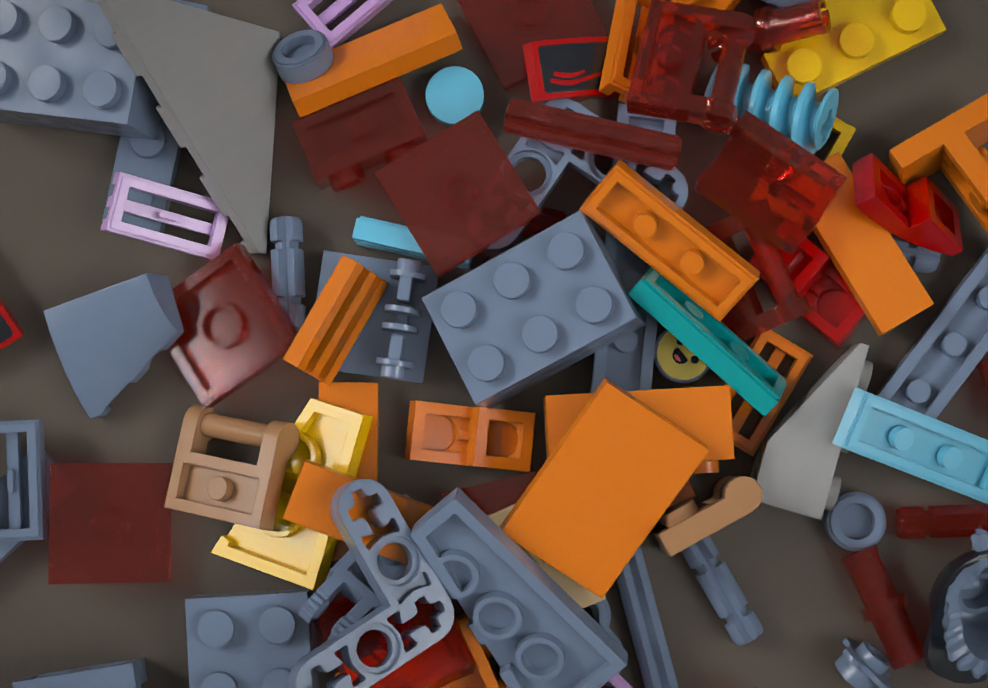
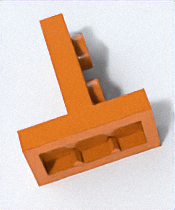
(953, 149)

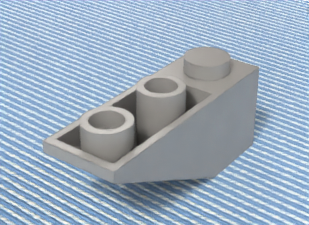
(798, 454)

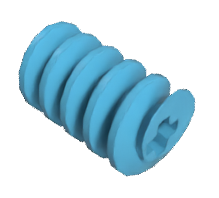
(794, 116)

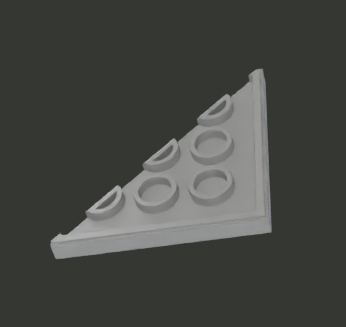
(213, 96)

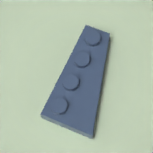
(513, 603)

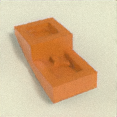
(469, 436)

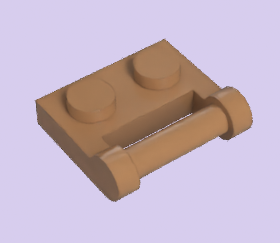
(227, 487)
(691, 522)

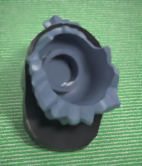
(959, 613)

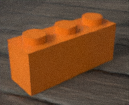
(698, 410)

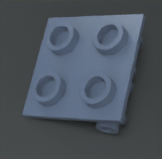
(400, 326)

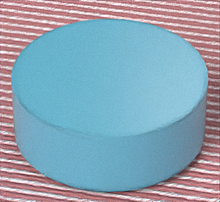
(454, 95)

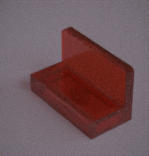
(770, 183)

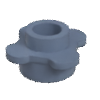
(863, 665)

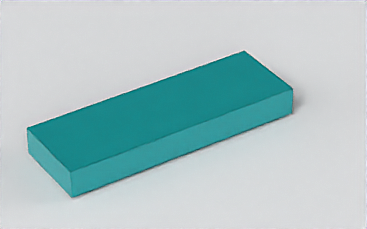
(710, 341)

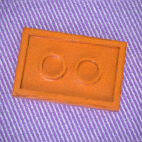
(603, 488)

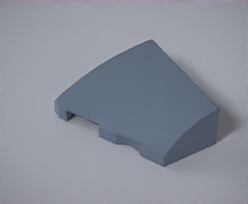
(113, 337)

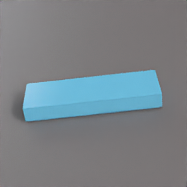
(915, 444)

